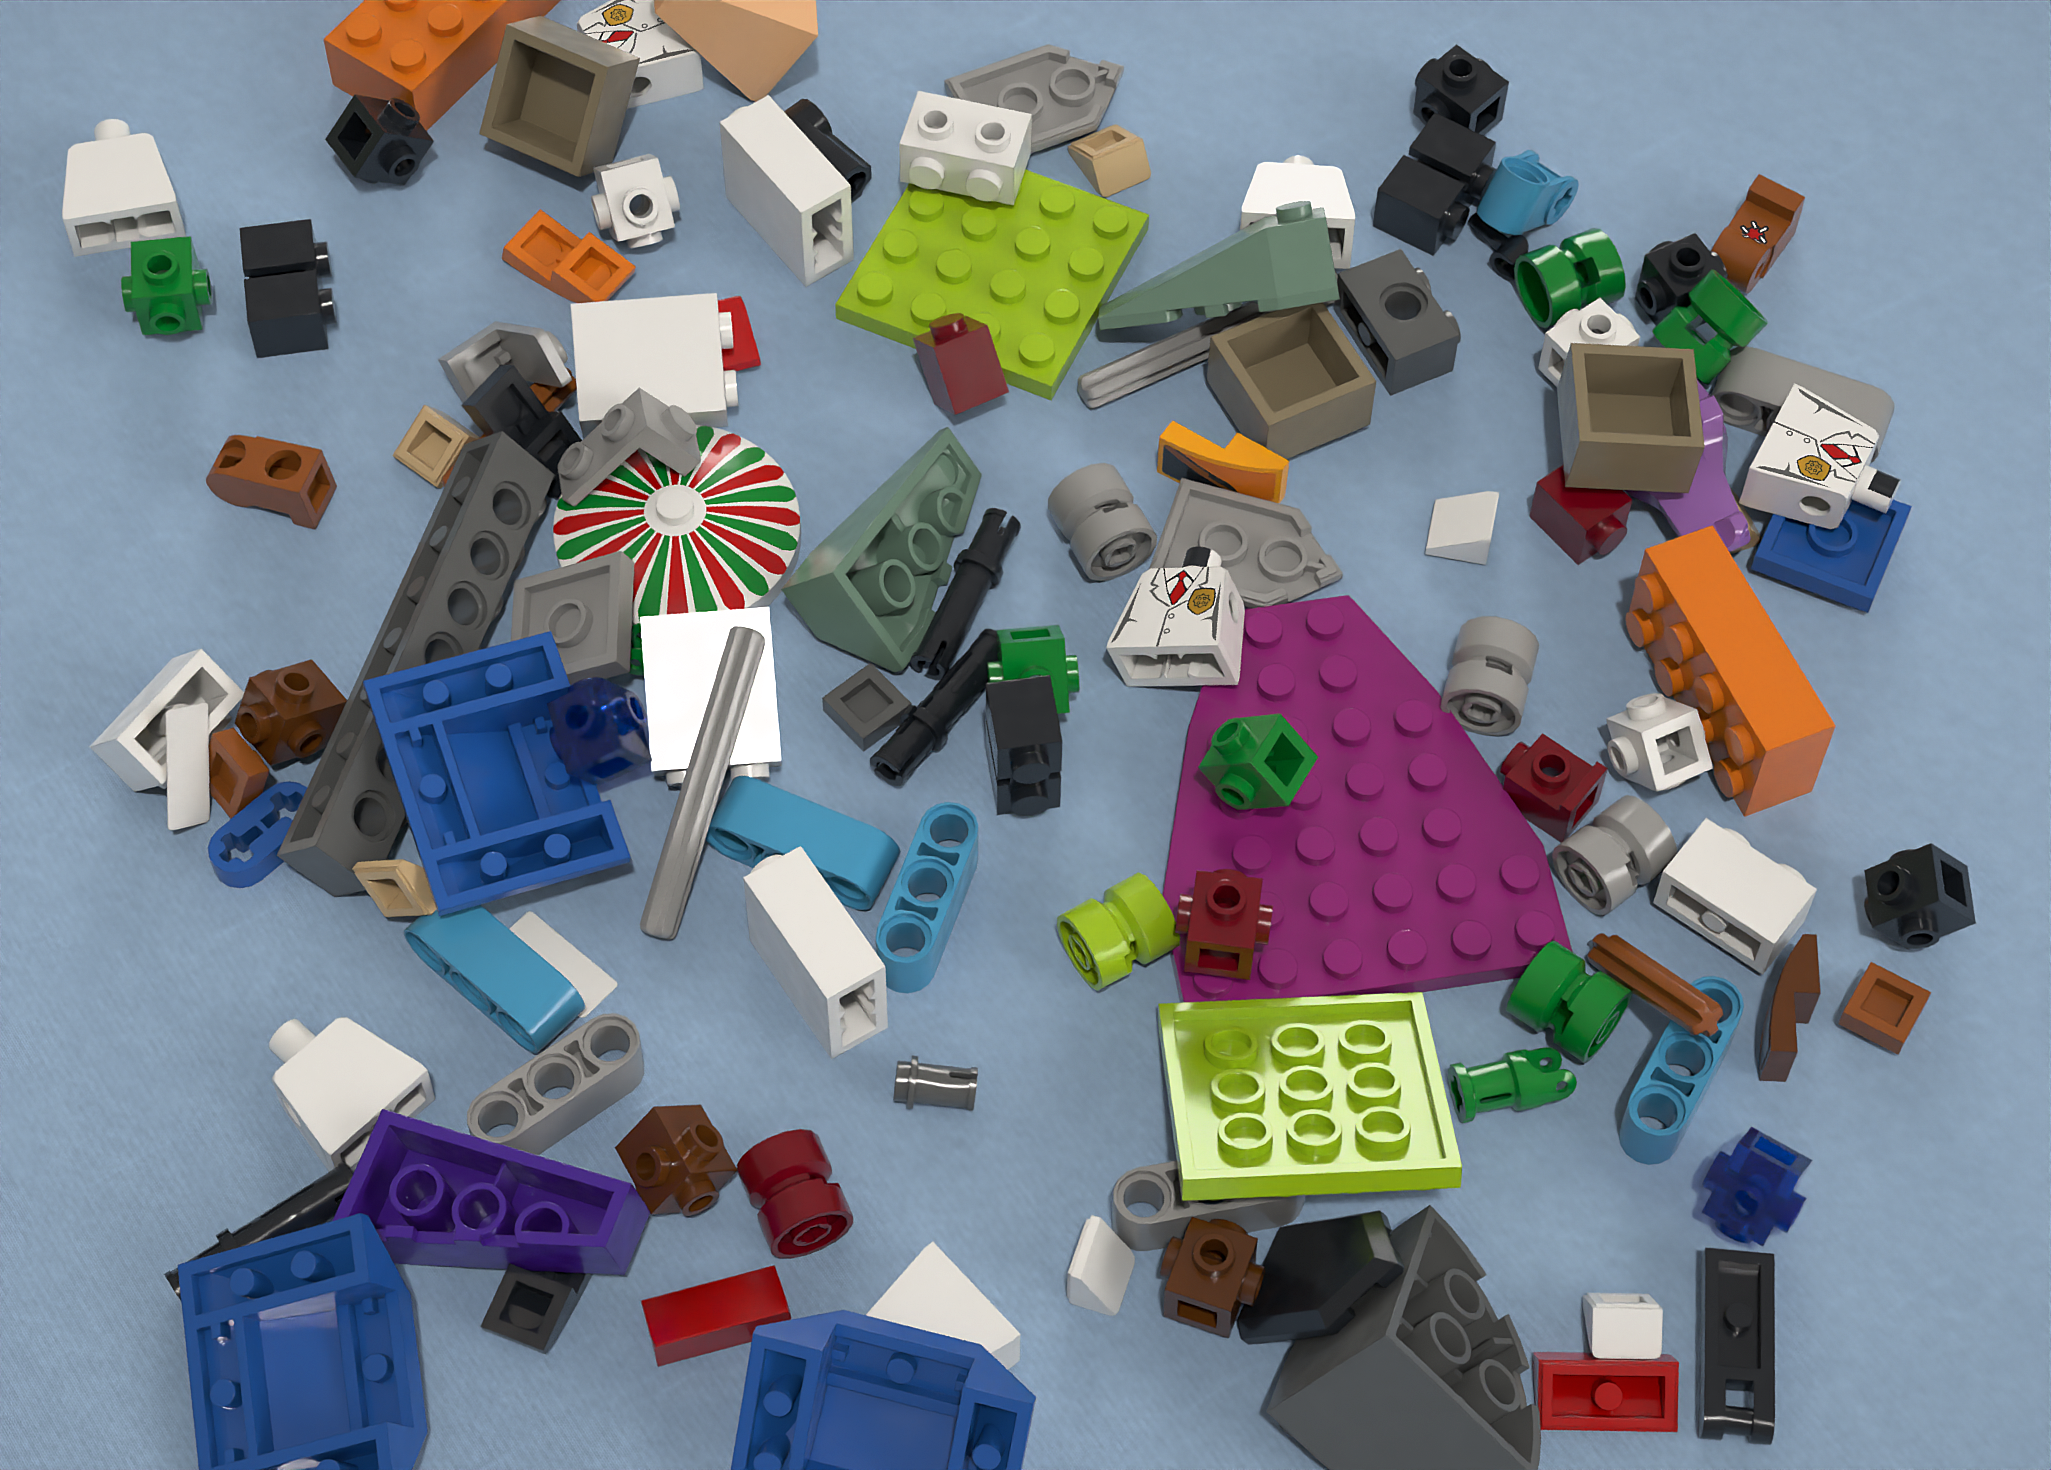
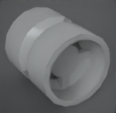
(1102, 522)
(1490, 675)
(1614, 855)

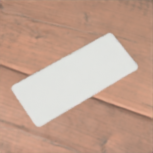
(187, 766)
(583, 974)

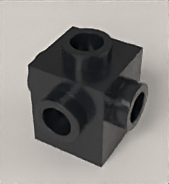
(1461, 91)
(380, 139)
(1672, 272)
(1919, 896)

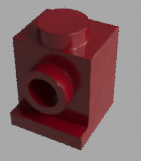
(1552, 785)

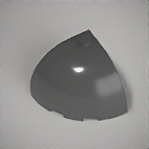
(1417, 1372)

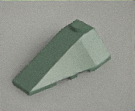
(1273, 262)
(882, 566)

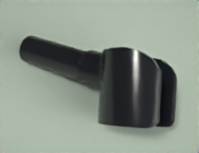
(1506, 248)

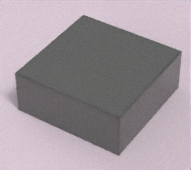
(866, 706)

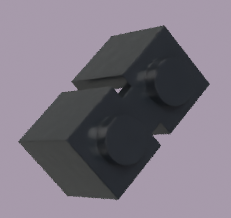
(1432, 196)
(285, 288)
(1023, 745)

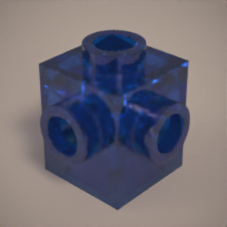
(599, 730)
(1755, 1188)

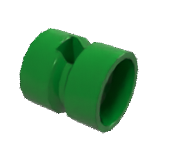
(1569, 276)
(1722, 309)
(1563, 997)

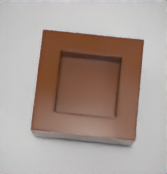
(235, 771)
(1884, 1008)

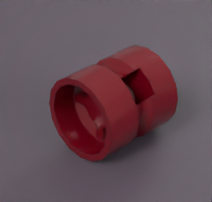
(790, 1187)

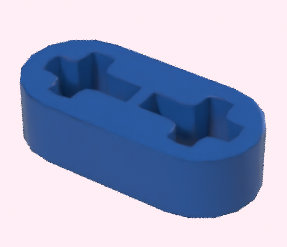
(255, 830)

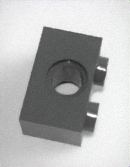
(1397, 321)

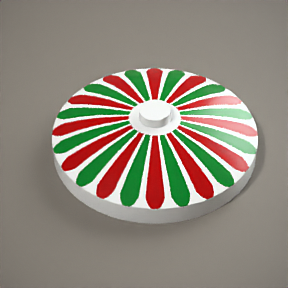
(696, 540)

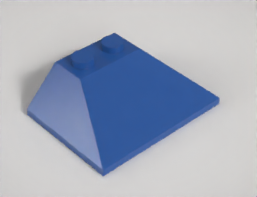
(483, 778)
(303, 1354)
(876, 1398)

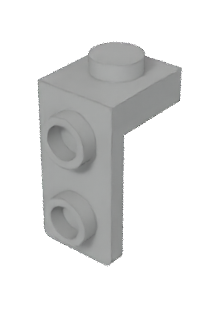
(530, 349)
(634, 424)

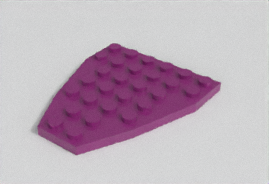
(1397, 849)

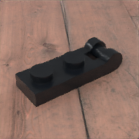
(1737, 1344)

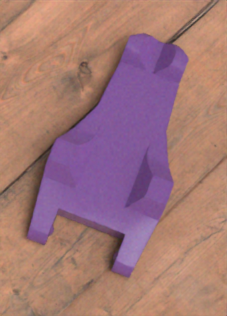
(1709, 496)

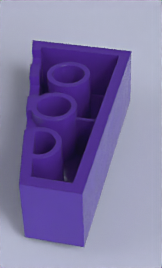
(488, 1205)

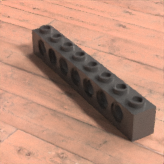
(436, 614)

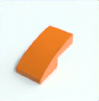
(566, 264)

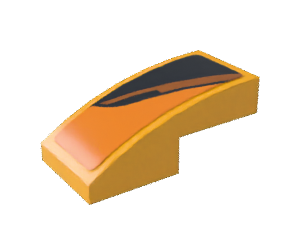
(1238, 467)

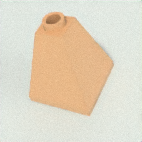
(745, 39)

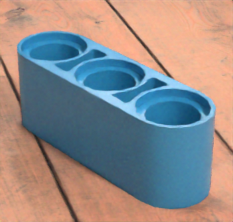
(767, 821)
(928, 870)
(497, 974)
(1672, 1096)

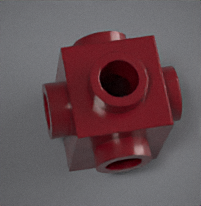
(1223, 923)

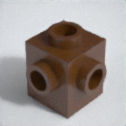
(289, 711)
(676, 1159)
(1211, 1275)

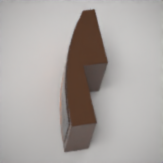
(1790, 1004)

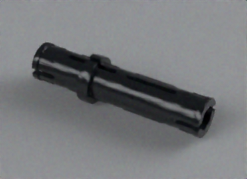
(976, 573)
(927, 725)
(302, 1210)

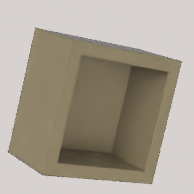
(559, 95)
(1291, 379)
(1630, 418)

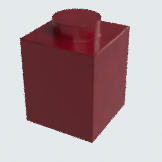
(960, 363)
(1580, 518)

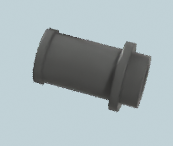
(935, 1084)

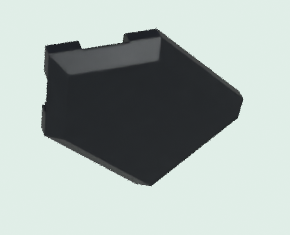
(1317, 1275)

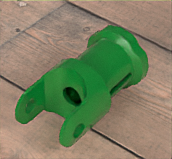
(1512, 1082)

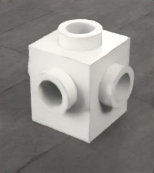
(623, 181)
(1591, 325)
(1658, 742)

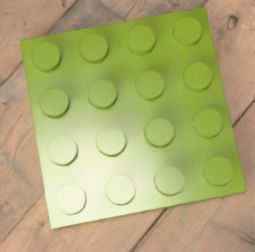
(1019, 268)
(1306, 1097)

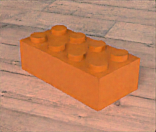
(422, 48)
(1730, 664)

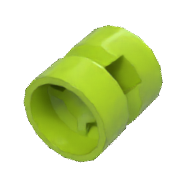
(1111, 934)

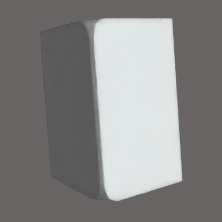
(1463, 527)
(1099, 1269)
(1623, 1325)

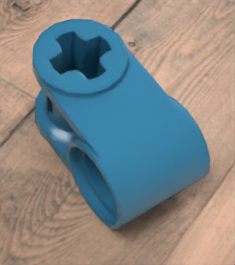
(1525, 195)

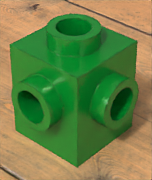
(166, 286)
(1036, 652)
(1257, 762)

